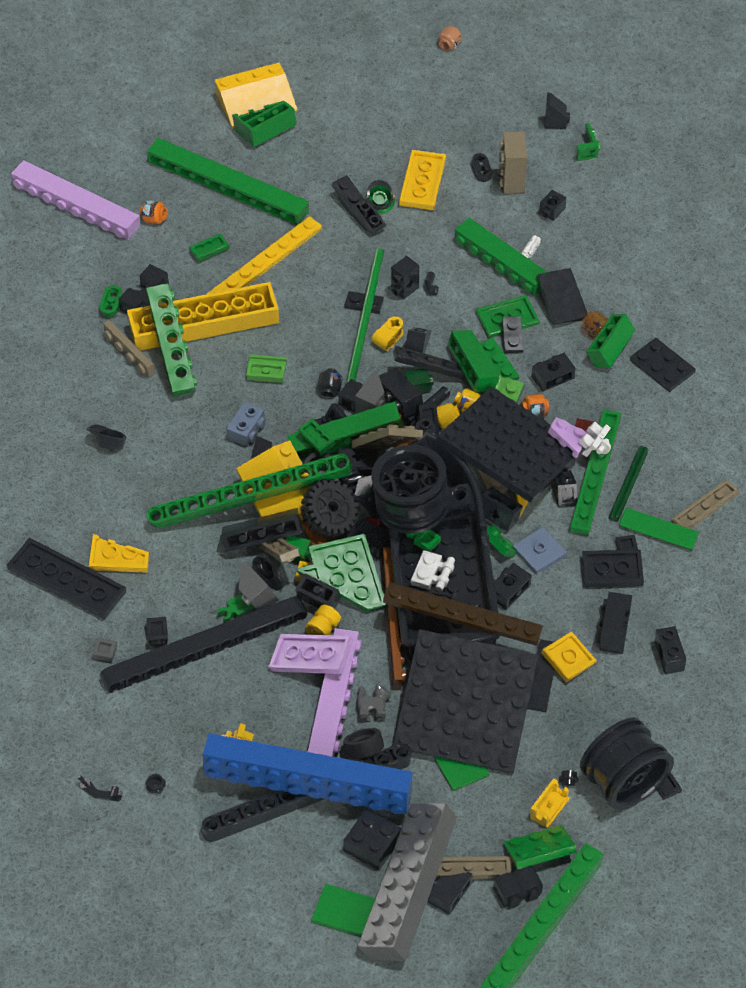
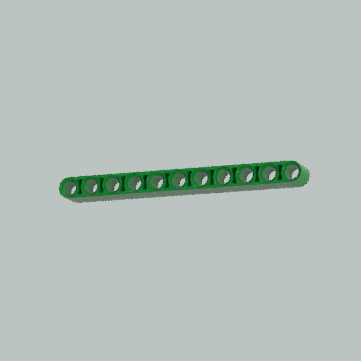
(240, 489)

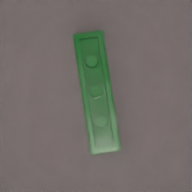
(659, 529)

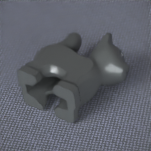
(373, 705)

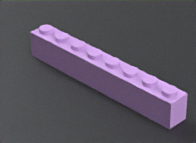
(75, 200)
(332, 702)

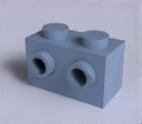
(246, 424)

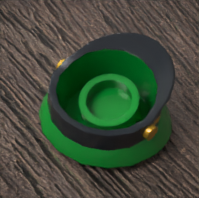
(381, 196)

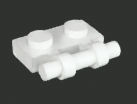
(427, 568)

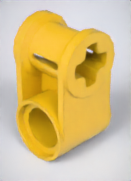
(388, 334)

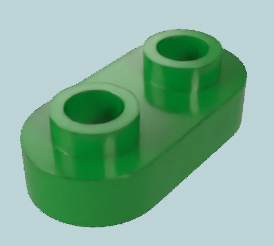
(109, 302)

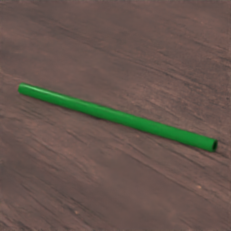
(365, 315)

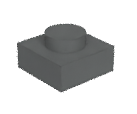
(104, 649)

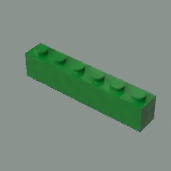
(499, 255)
(350, 428)

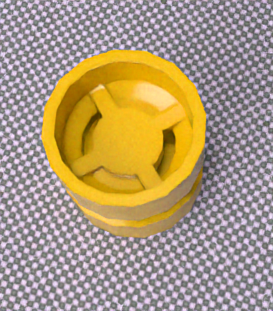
(324, 621)

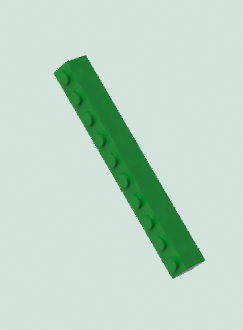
(228, 181)
(545, 919)

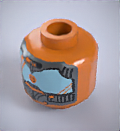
(153, 212)
(536, 404)

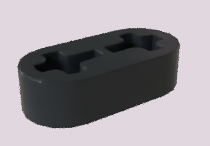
(484, 167)

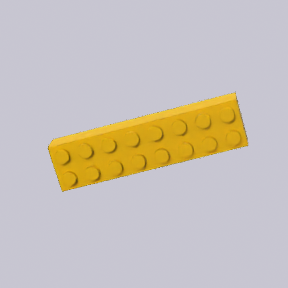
(210, 315)

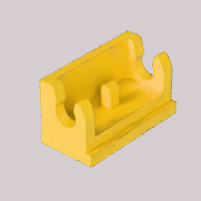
(549, 804)

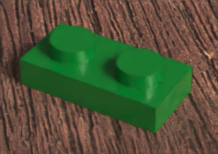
(502, 544)

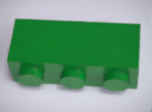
(610, 340)

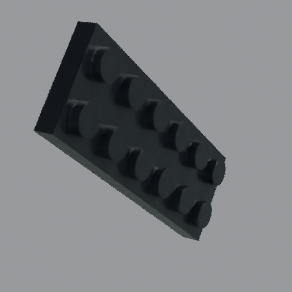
(66, 578)

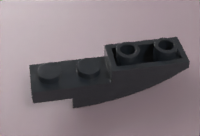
(357, 206)

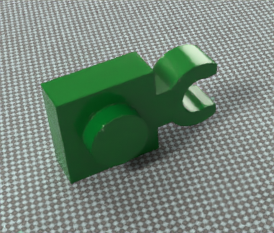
(425, 540)
(235, 607)

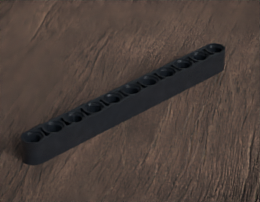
(203, 643)
(278, 801)

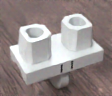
(597, 442)

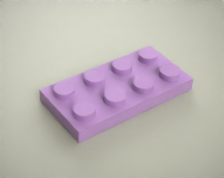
(311, 653)

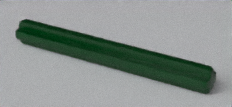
(628, 483)

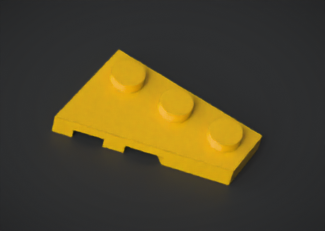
(114, 557)

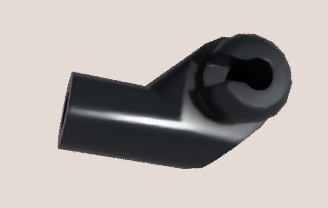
(429, 279)

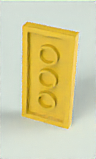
(422, 180)

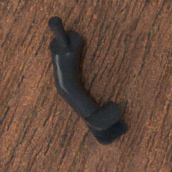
(87, 785)

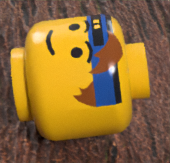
(465, 399)

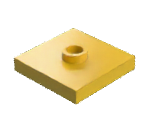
(568, 656)

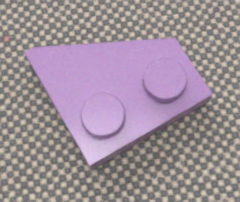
(567, 435)

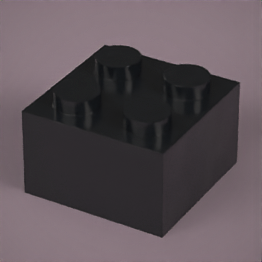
(372, 839)

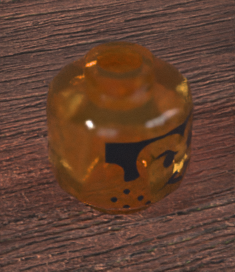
(594, 322)

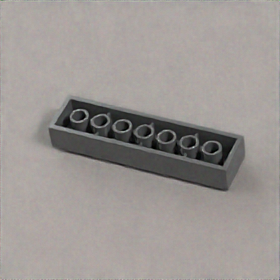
(407, 882)

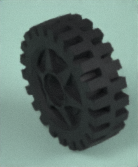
(318, 514)

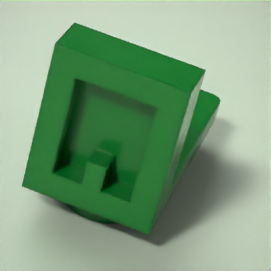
(590, 149)

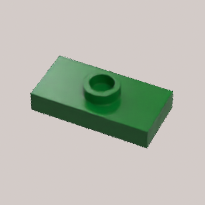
(209, 247)
(316, 436)

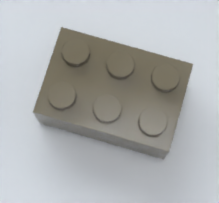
(513, 162)

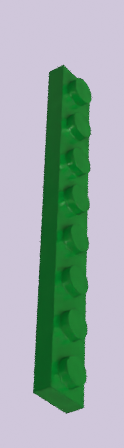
(594, 478)

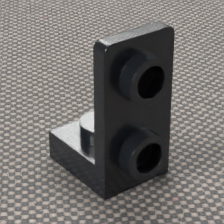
(566, 489)

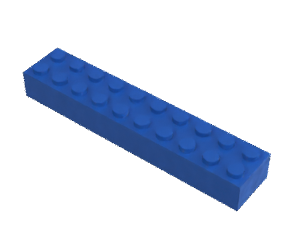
(307, 773)

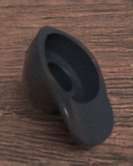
(107, 438)
(268, 568)

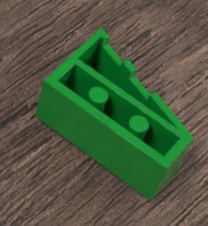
(264, 123)

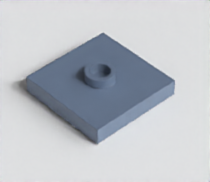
(540, 550)

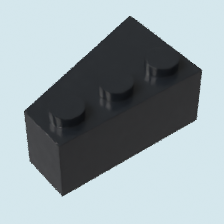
(614, 622)

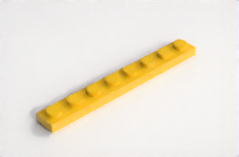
(270, 256)

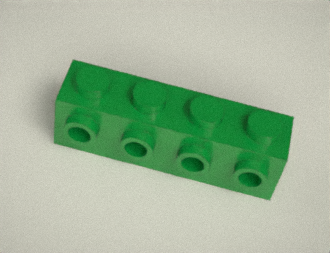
(473, 360)

